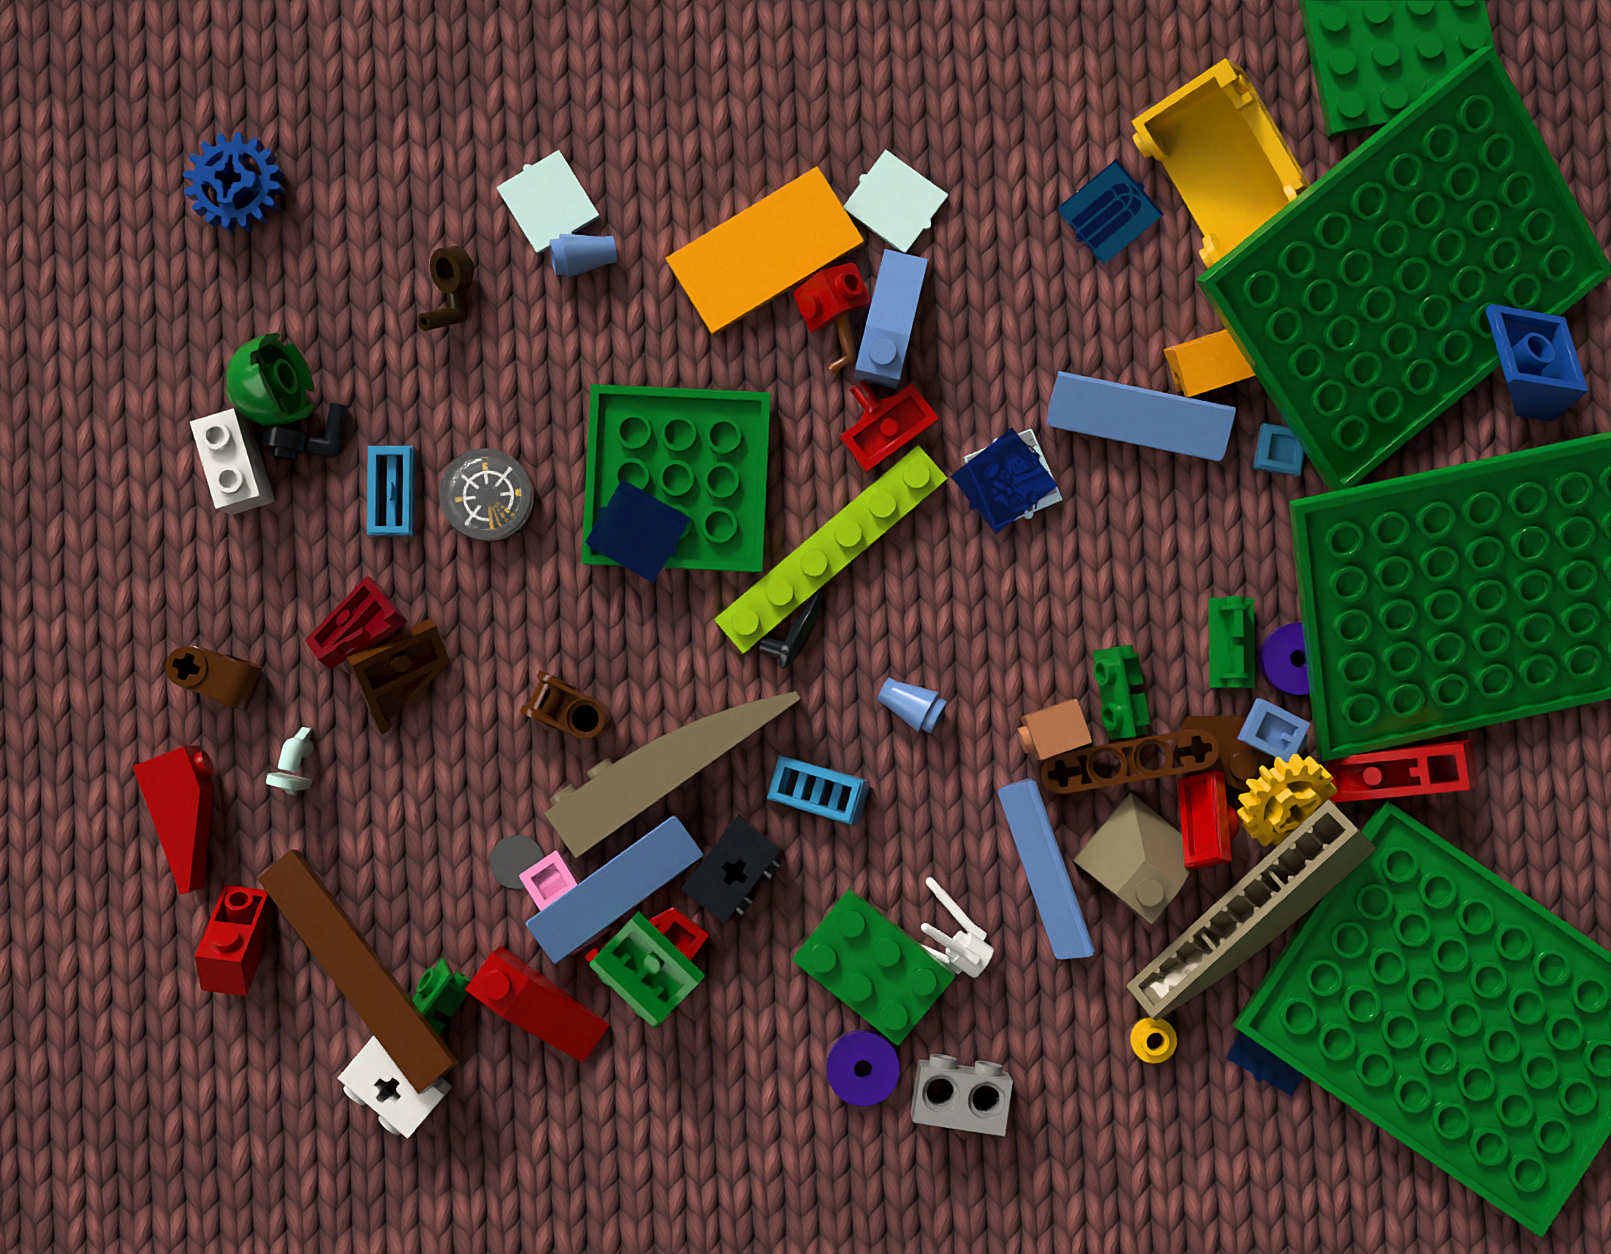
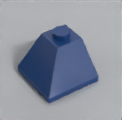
(1537, 361)

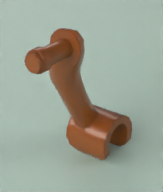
(847, 342)

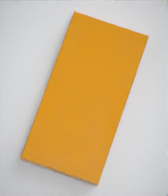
(765, 251)

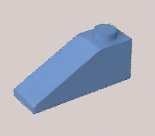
(890, 319)

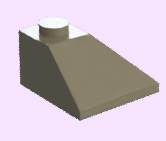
(1136, 858)

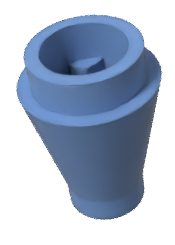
(581, 253)
(913, 704)

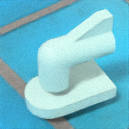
(290, 760)

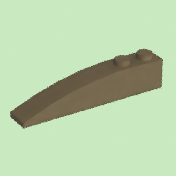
(651, 772)
(1254, 910)

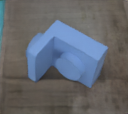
(1274, 731)

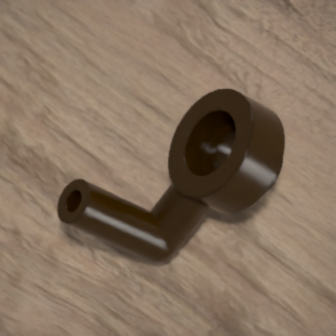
(452, 274)

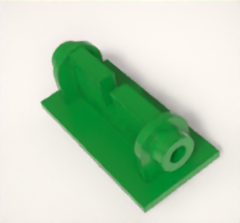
(1231, 642)
(1121, 712)
(440, 992)

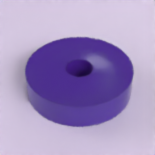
(1276, 663)
(868, 1088)

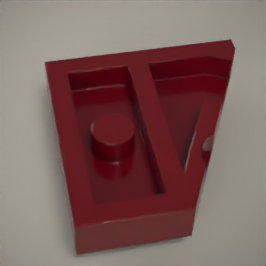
(355, 624)

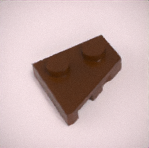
(1234, 758)

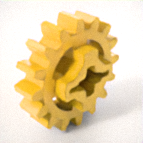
(1284, 798)

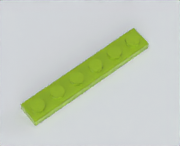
(830, 549)

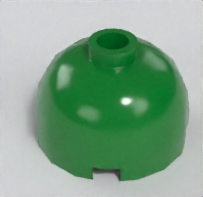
(269, 382)

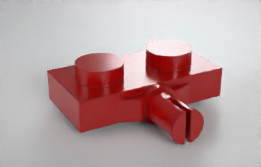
(886, 424)

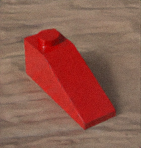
(1404, 771)
(180, 804)
(536, 1004)

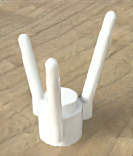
(965, 951)

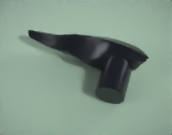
(797, 635)

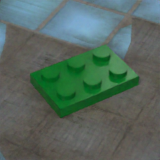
(873, 966)

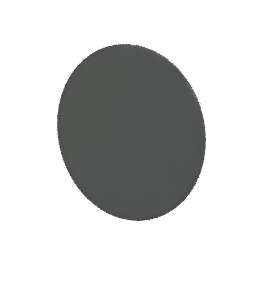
(513, 857)

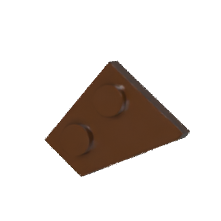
(398, 670)

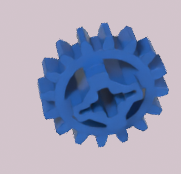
(223, 166)

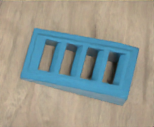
(856, 799)

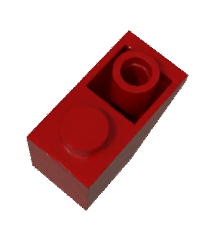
(233, 941)

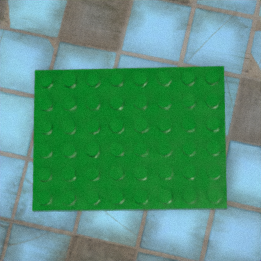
(1380, 274)
(1456, 596)
(1450, 1018)

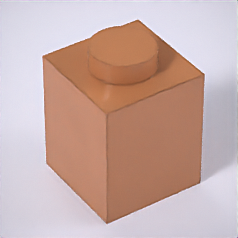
(1054, 730)

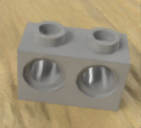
(957, 1108)

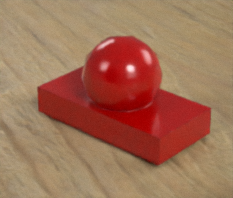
(1206, 820)

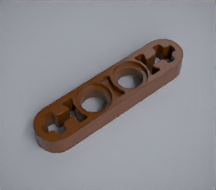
(1128, 754)

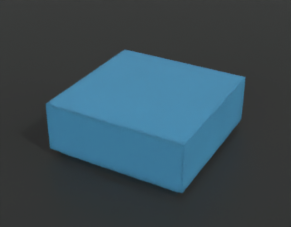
(1278, 451)

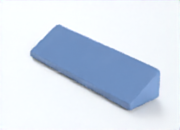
(1140, 416)
(1045, 870)
(614, 889)

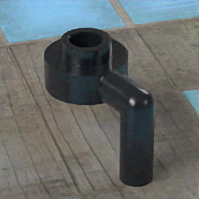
(288, 443)

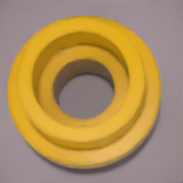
(1139, 1040)

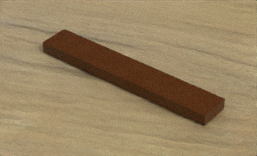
(358, 971)

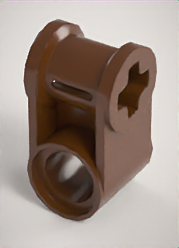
(220, 676)
(559, 705)

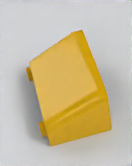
(1222, 156)

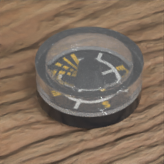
(487, 495)

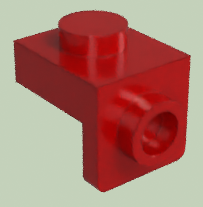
(831, 295)

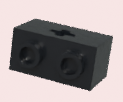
(708, 881)

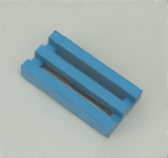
(373, 491)

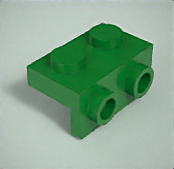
(646, 970)

